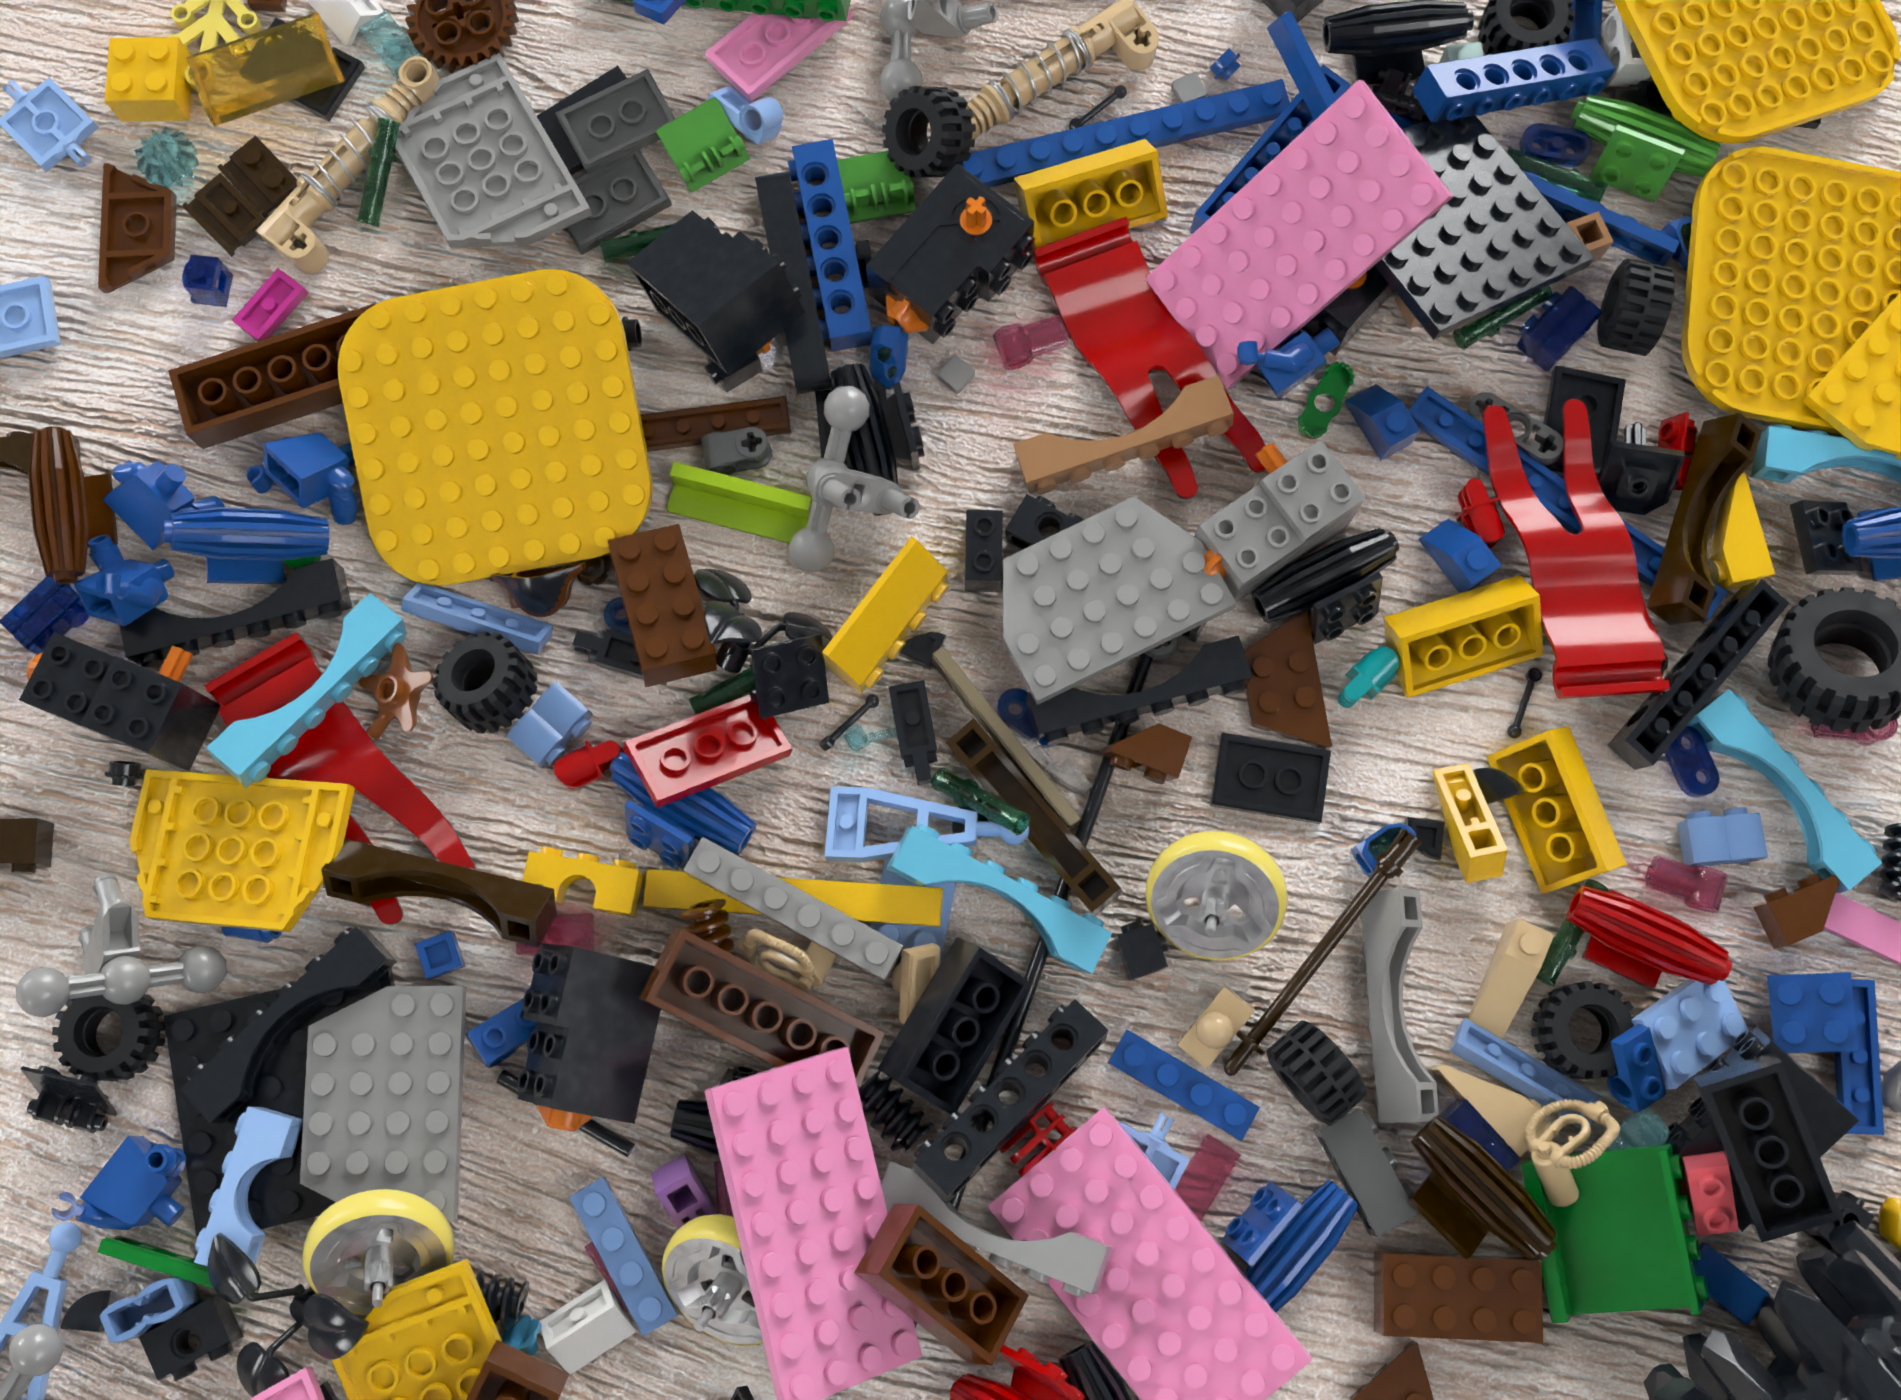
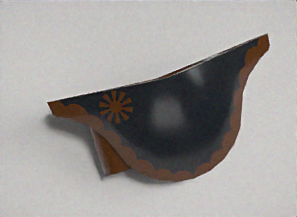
(540, 590)

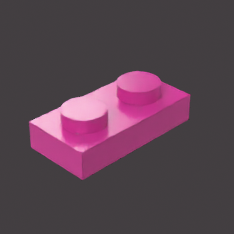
(270, 306)

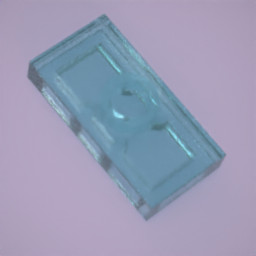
(388, 41)

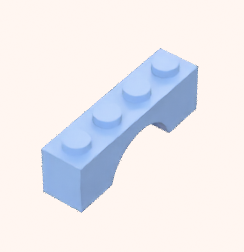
(261, 1139)

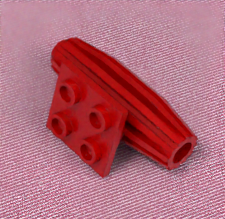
(1643, 940)
(1028, 1381)

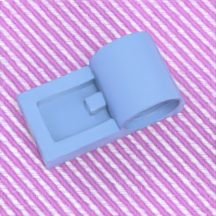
(756, 120)

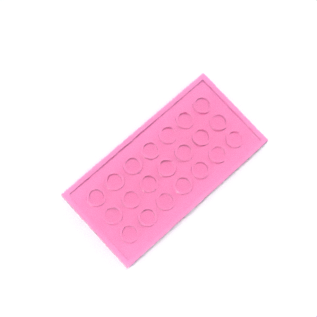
(1299, 232)
(804, 1219)
(1171, 1299)

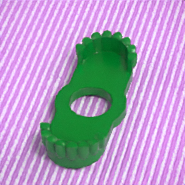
(1334, 383)

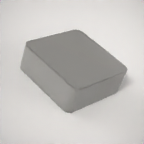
(1189, 88)
(956, 374)

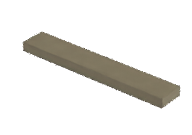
(1003, 737)

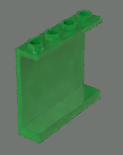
(1622, 1238)

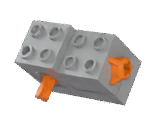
(1280, 518)

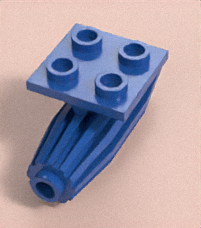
(1877, 537)
(246, 542)
(675, 826)
(1288, 1238)

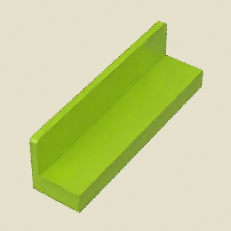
(737, 503)

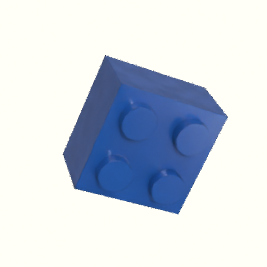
(1813, 1012)

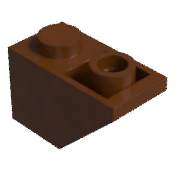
(1154, 750)
(1798, 913)

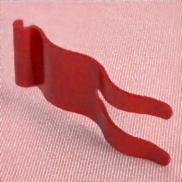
(1129, 333)
(1583, 579)
(334, 752)

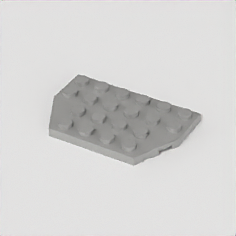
(487, 162)
(1104, 596)
(387, 1096)

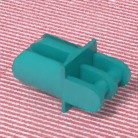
(1369, 675)

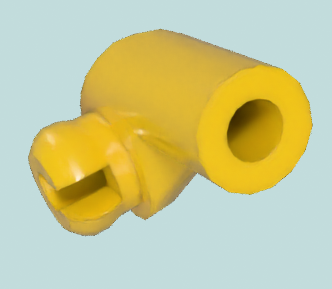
(1891, 1221)

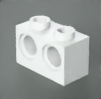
(1622, 53)

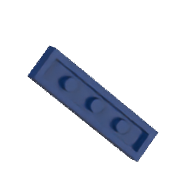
(1859, 1072)
(1183, 1085)

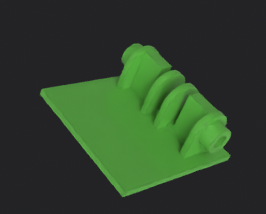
(703, 144)
(875, 187)

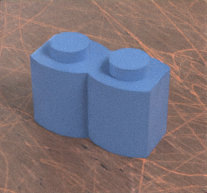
(550, 725)
(1722, 839)
(148, 1310)

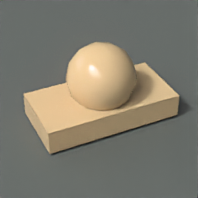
(913, 975)
(1216, 1027)

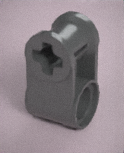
(731, 450)

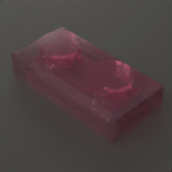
(566, 930)

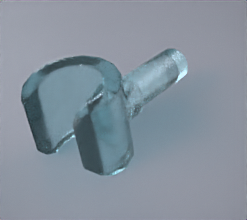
(858, 739)

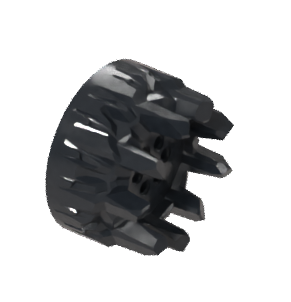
(1823, 1347)

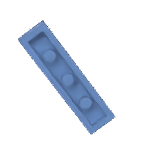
(476, 617)
(1517, 1068)
(624, 1256)

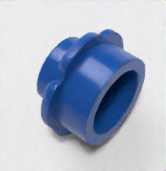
(1225, 64)

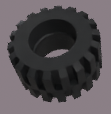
(1504, 35)
(908, 125)
(1636, 307)
(469, 667)
(1554, 1032)
(79, 1042)
(1316, 1072)

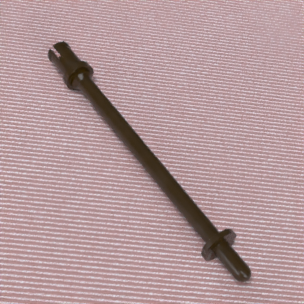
(1387, 867)

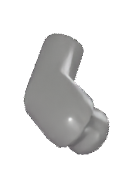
(1891, 1088)

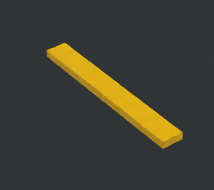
(858, 900)

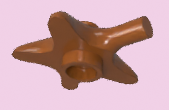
(396, 693)

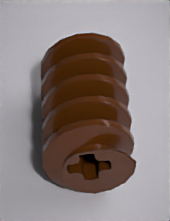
(709, 923)

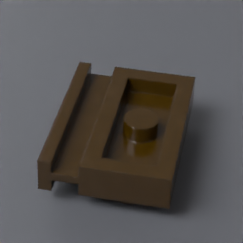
(259, 176)
(225, 214)

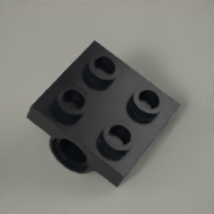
(1820, 537)

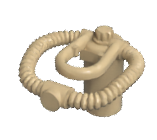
(810, 965)
(1554, 1161)

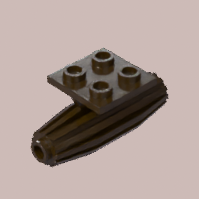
(1475, 1195)

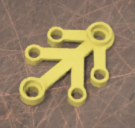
(211, 24)

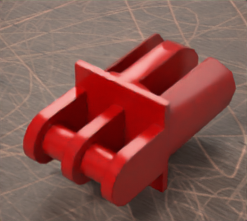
(1480, 512)
(586, 764)
(1055, 1122)

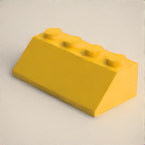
(1093, 192)
(886, 616)
(1465, 635)
(1559, 811)

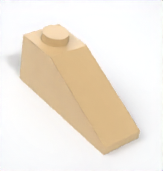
(1510, 975)
(1498, 1106)

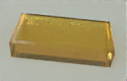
(265, 69)

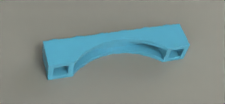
(1790, 453)
(255, 743)
(1827, 832)
(1067, 935)

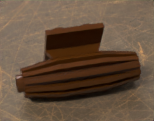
(65, 505)

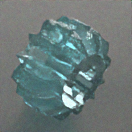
(167, 157)
(1640, 1130)

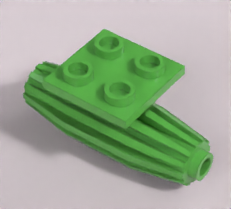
(1640, 145)

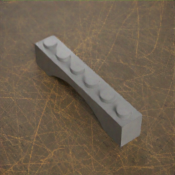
(794, 909)
(1402, 1083)
(1067, 1258)

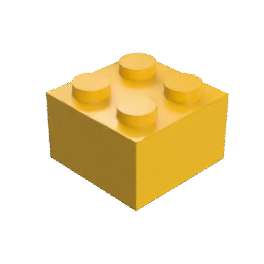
(148, 79)

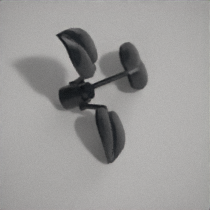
(738, 630)
(331, 1326)

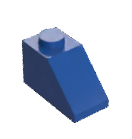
(1383, 420)
(1460, 555)

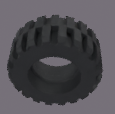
(1823, 692)

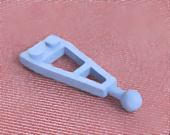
(849, 820)
(62, 1239)

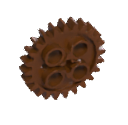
(463, 21)

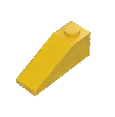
(1738, 544)
(1470, 824)

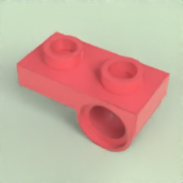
(1710, 1193)

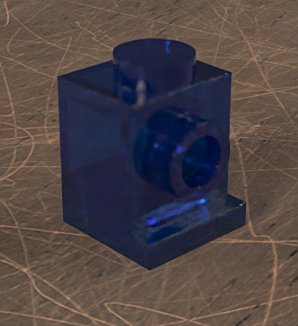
(200, 280)

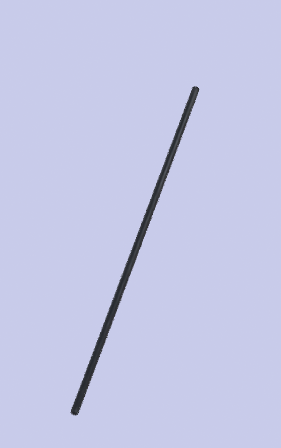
(1063, 891)

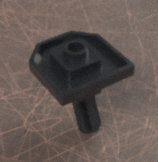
(1638, 475)

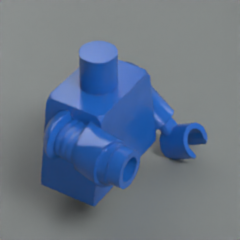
(1292, 362)
(309, 471)
(151, 496)
(121, 587)
(131, 1188)

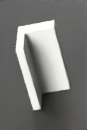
(346, 16)
(586, 1328)

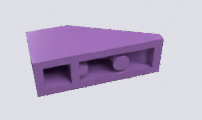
(682, 1192)

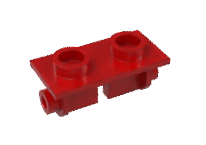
(1679, 434)

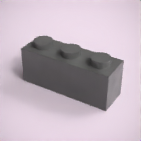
(1367, 1171)

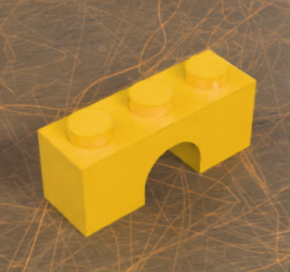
(616, 885)

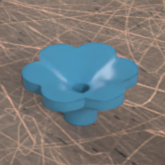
(523, 1335)

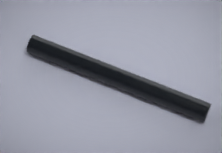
(590, 1128)

